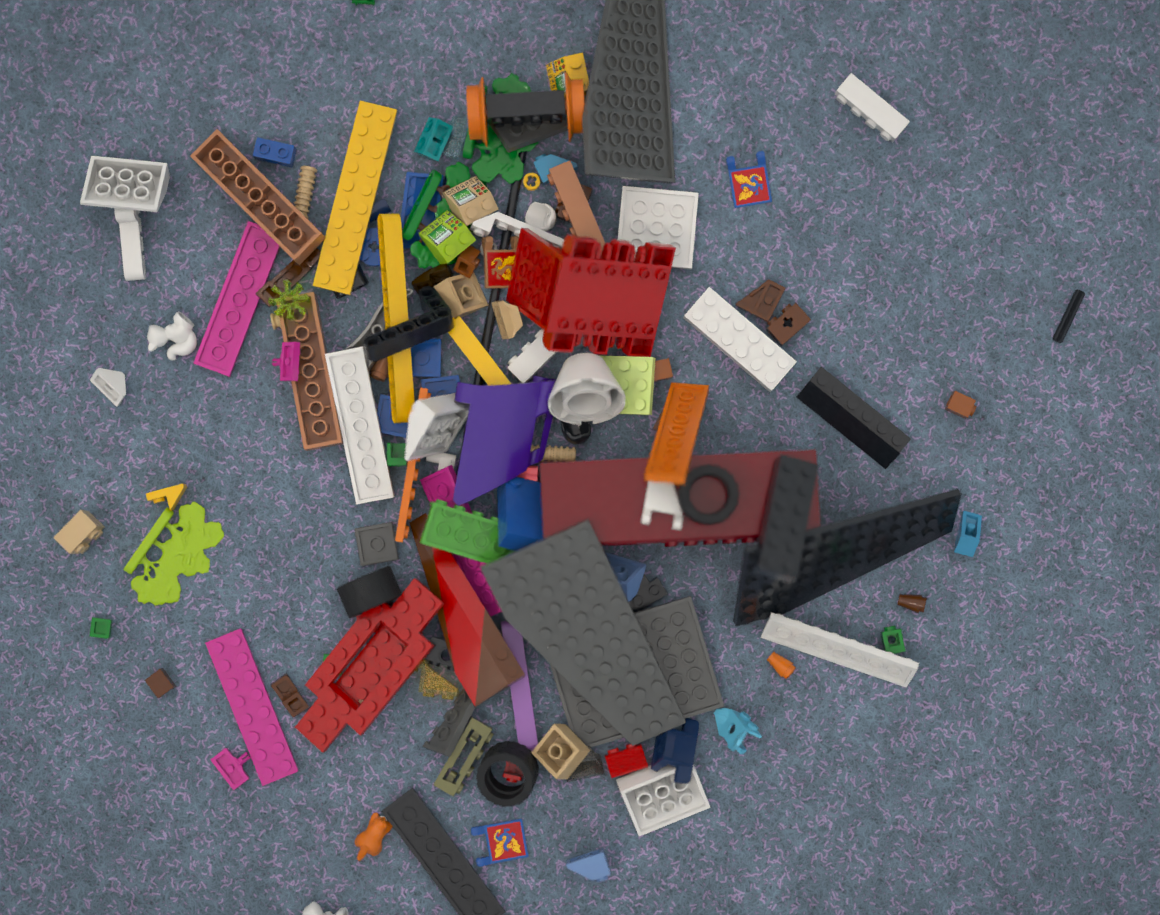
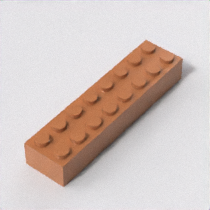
(257, 196)
(313, 389)

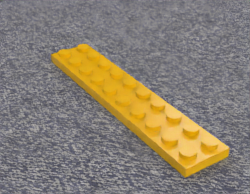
(355, 197)

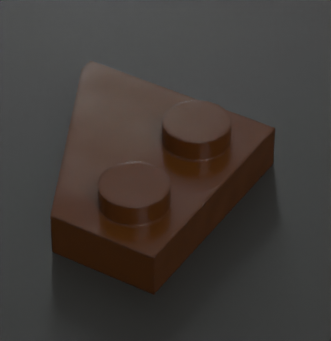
(762, 300)

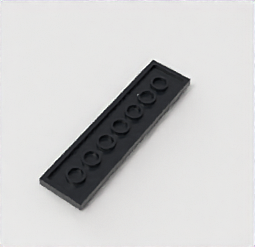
(441, 856)

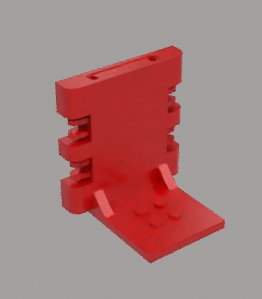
(591, 293)

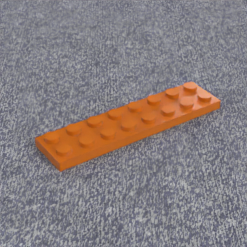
(677, 433)
(408, 491)

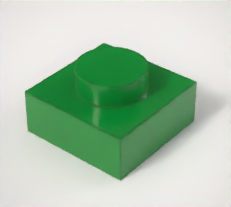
(100, 628)

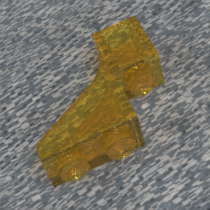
(433, 683)

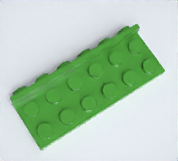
(462, 532)

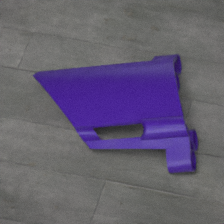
(500, 434)

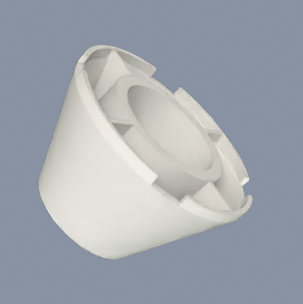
(586, 391)

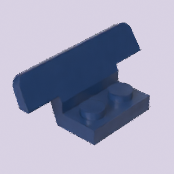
(677, 750)

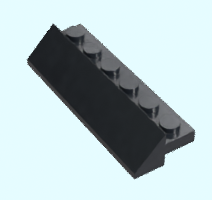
(853, 418)

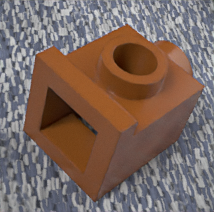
(467, 261)

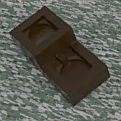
(432, 277)

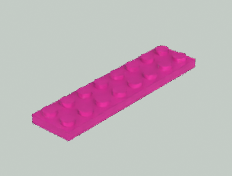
(237, 301)
(442, 487)
(252, 707)

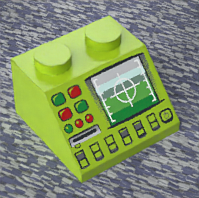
(446, 237)

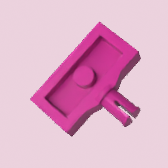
(288, 361)
(231, 767)

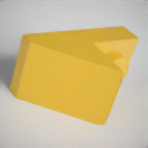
(172, 493)

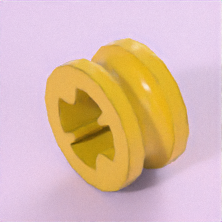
(537, 182)

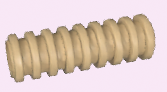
(304, 189)
(557, 454)

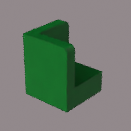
(396, 454)

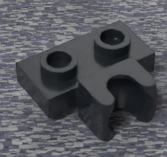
(647, 594)

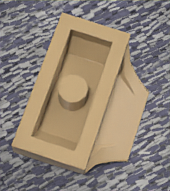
(507, 318)

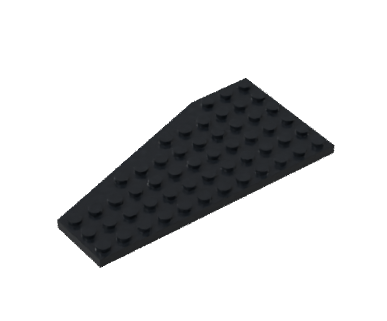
(843, 553)

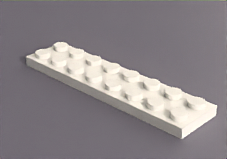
(359, 425)
(839, 650)

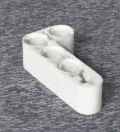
(131, 244)

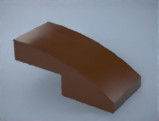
(289, 695)

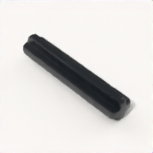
(1068, 316)

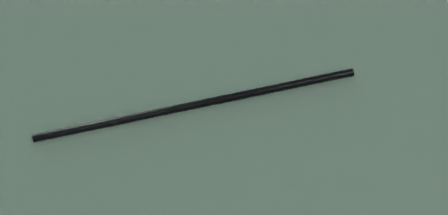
(495, 292)

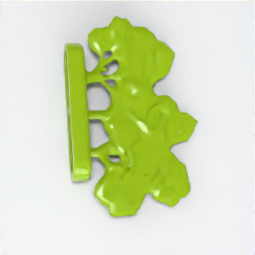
(180, 554)

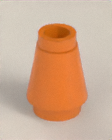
(781, 665)

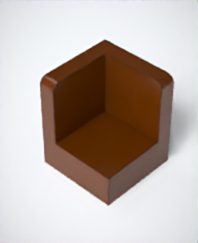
(160, 683)

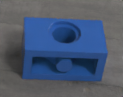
(274, 152)

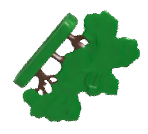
(455, 175)

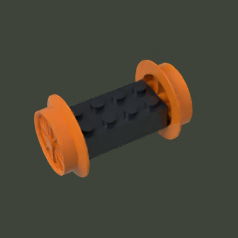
(524, 108)

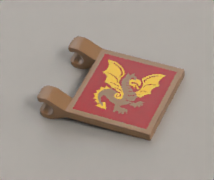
(498, 263)

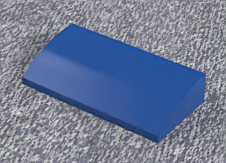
(413, 186)

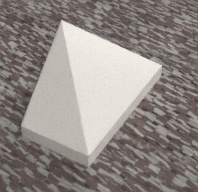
(111, 384)

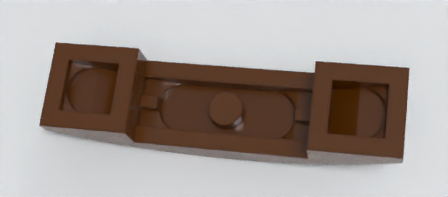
(292, 272)

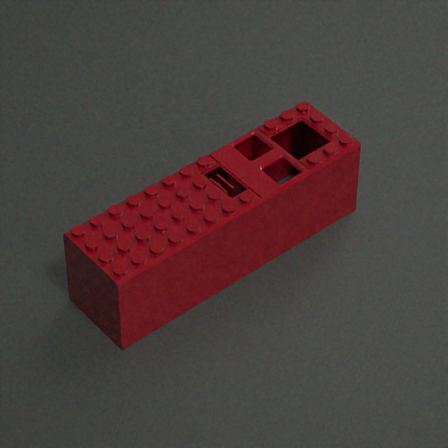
(615, 494)

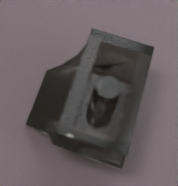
(589, 767)

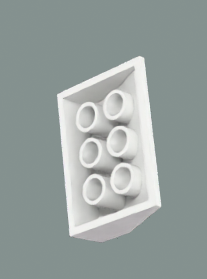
(125, 184)
(434, 425)
(657, 801)

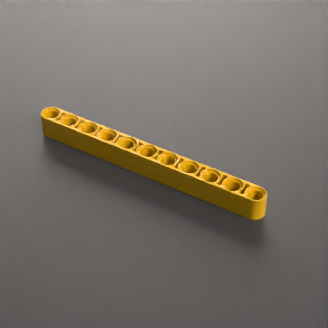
(395, 313)

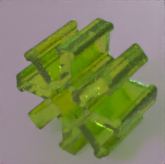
(282, 308)

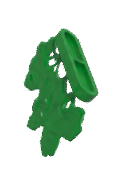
(498, 160)

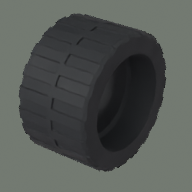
(732, 494)
(369, 591)
(494, 790)

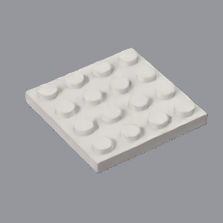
(660, 218)

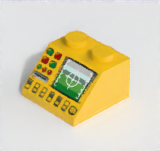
(573, 65)

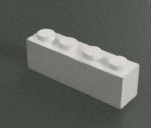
(871, 107)
(531, 359)

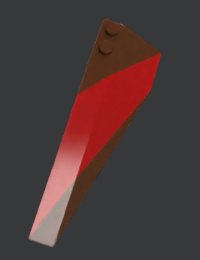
(472, 639)

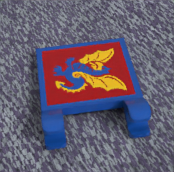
(749, 184)
(504, 841)

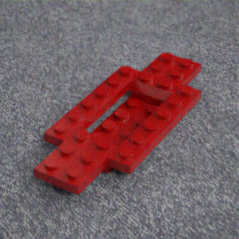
(375, 672)

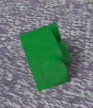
(898, 645)

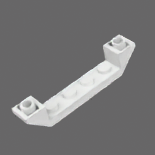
(483, 227)

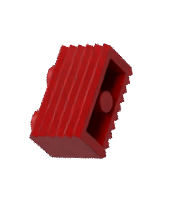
(626, 760)

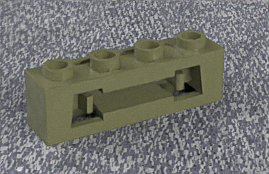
(447, 784)

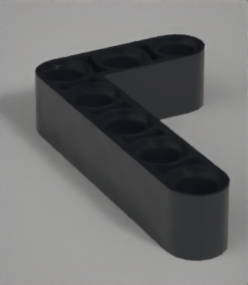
(412, 332)

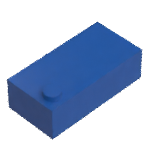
(519, 513)

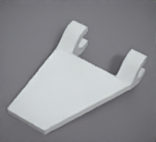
(662, 498)

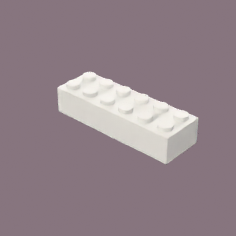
(739, 339)

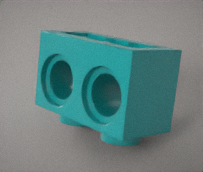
(433, 139)

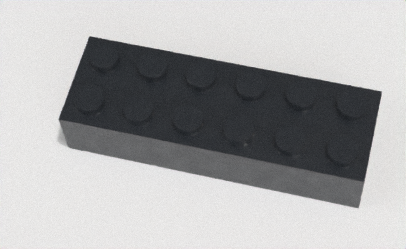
(785, 518)

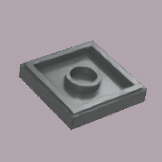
(376, 544)

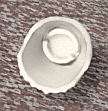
(541, 216)

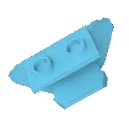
(726, 719)

